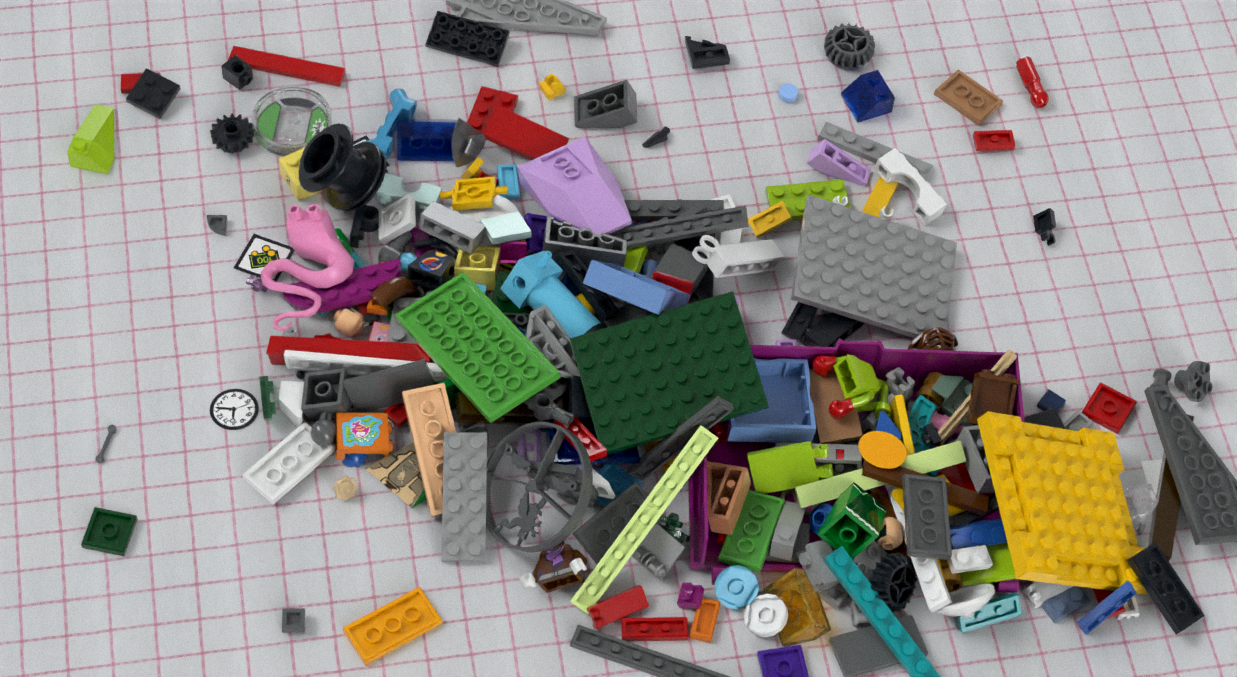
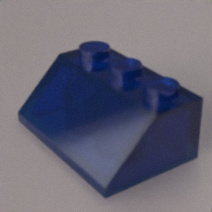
(425, 139)

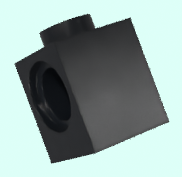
(237, 72)

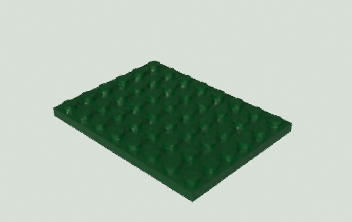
(666, 368)

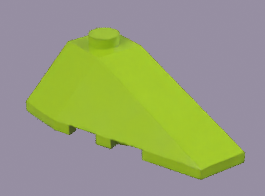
(94, 141)

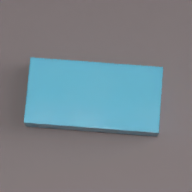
(508, 177)

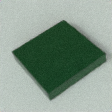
(109, 531)

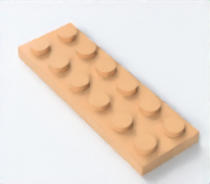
(428, 419)

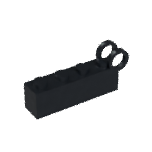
(830, 329)

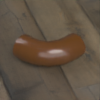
(392, 289)

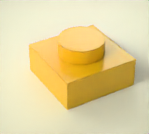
(474, 169)

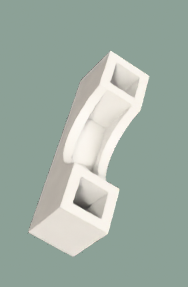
(895, 168)

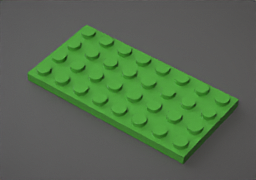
(477, 347)

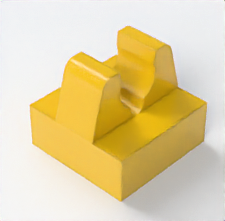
(551, 87)

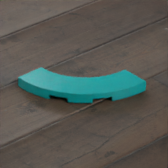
(919, 417)

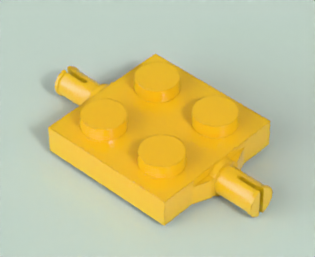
(474, 193)

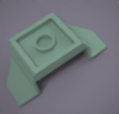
(954, 392)

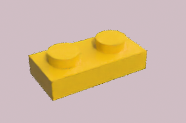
(769, 219)

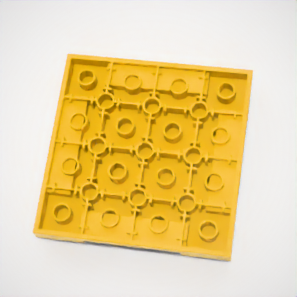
(1061, 503)

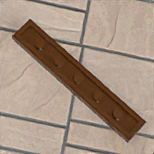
(956, 495)

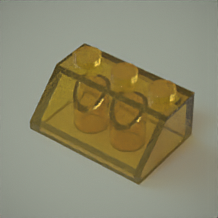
(805, 609)

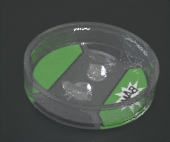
(289, 118)

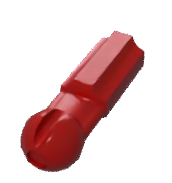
(1031, 81)

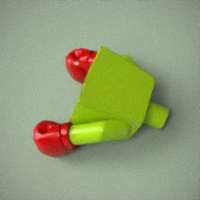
(855, 378)

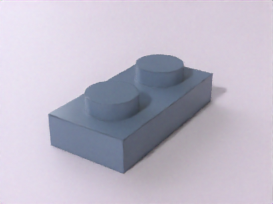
(1066, 603)

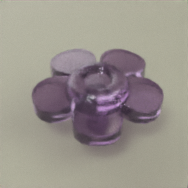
(256, 284)

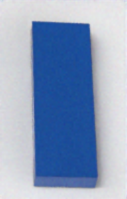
(1107, 607)

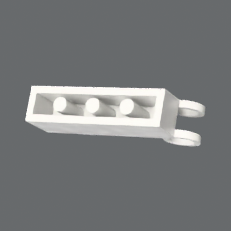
(739, 257)

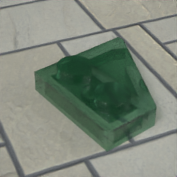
(266, 389)

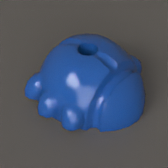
(354, 460)

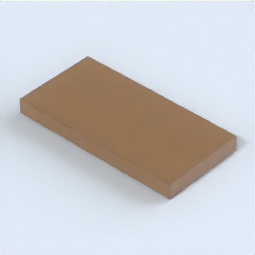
(830, 430)

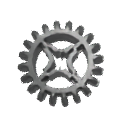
(849, 46)

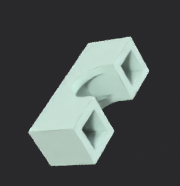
(393, 190)

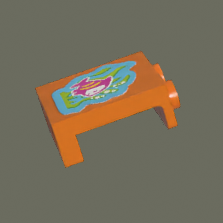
(362, 434)

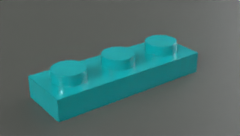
(993, 612)

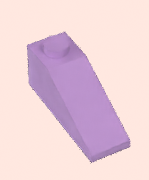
(838, 164)

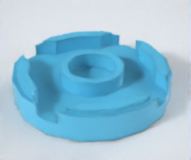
(736, 587)

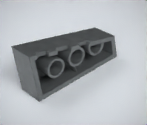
(587, 245)

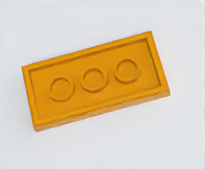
(392, 625)

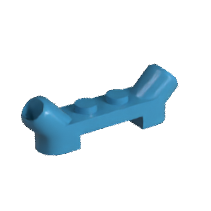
(402, 109)

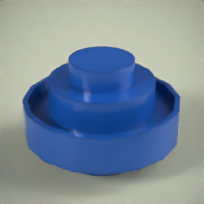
(818, 516)

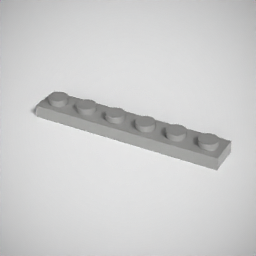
(866, 148)

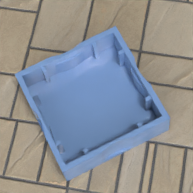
(634, 287)
(789, 401)

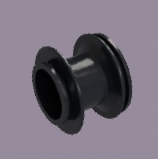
(346, 170)

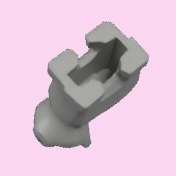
(898, 386)

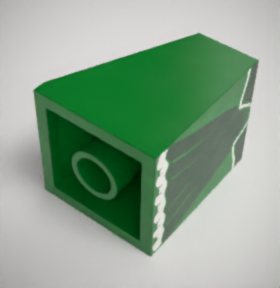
(853, 521)

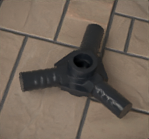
(435, 243)

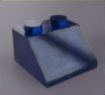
(868, 96)

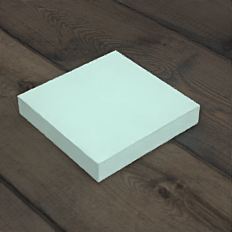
(506, 228)

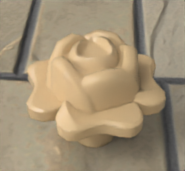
(345, 488)

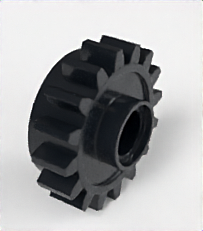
(232, 133)

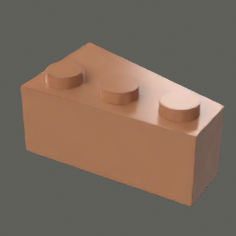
(726, 495)

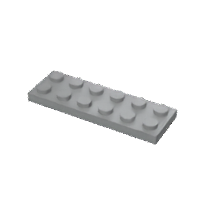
(464, 497)

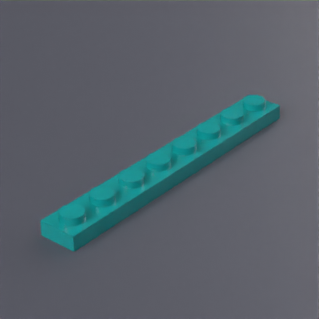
(879, 615)

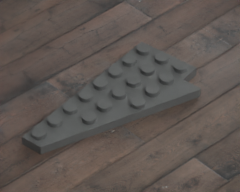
(1199, 474)

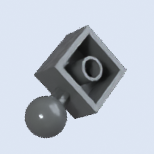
(321, 399)

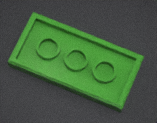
(753, 531)

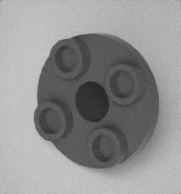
(1195, 381)

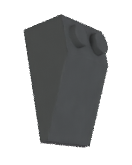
(606, 107)

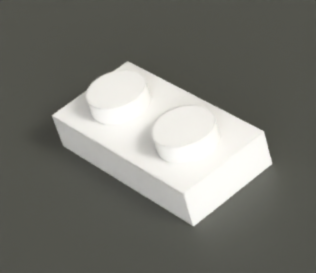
(969, 559)

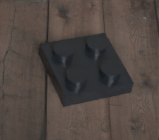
(153, 93)

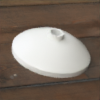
(968, 600)

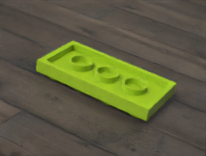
(795, 194)

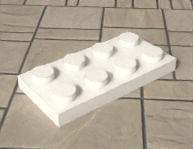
(287, 464)

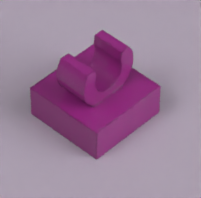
(690, 596)

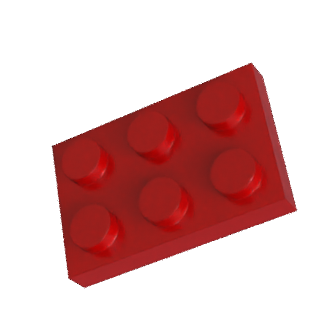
(486, 105)

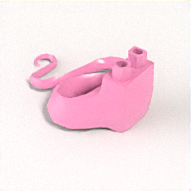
(313, 239)

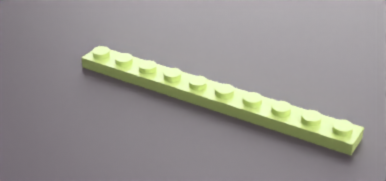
(644, 519)

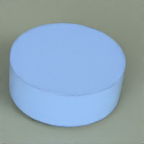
(788, 93)

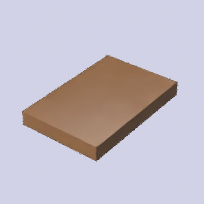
(968, 97)

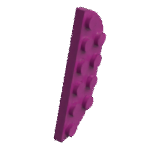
(352, 291)

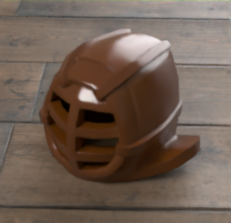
(945, 342)

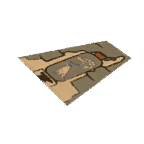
(400, 474)

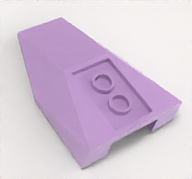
(576, 188)

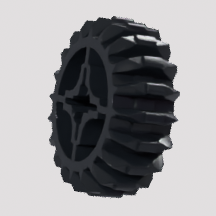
(894, 580)

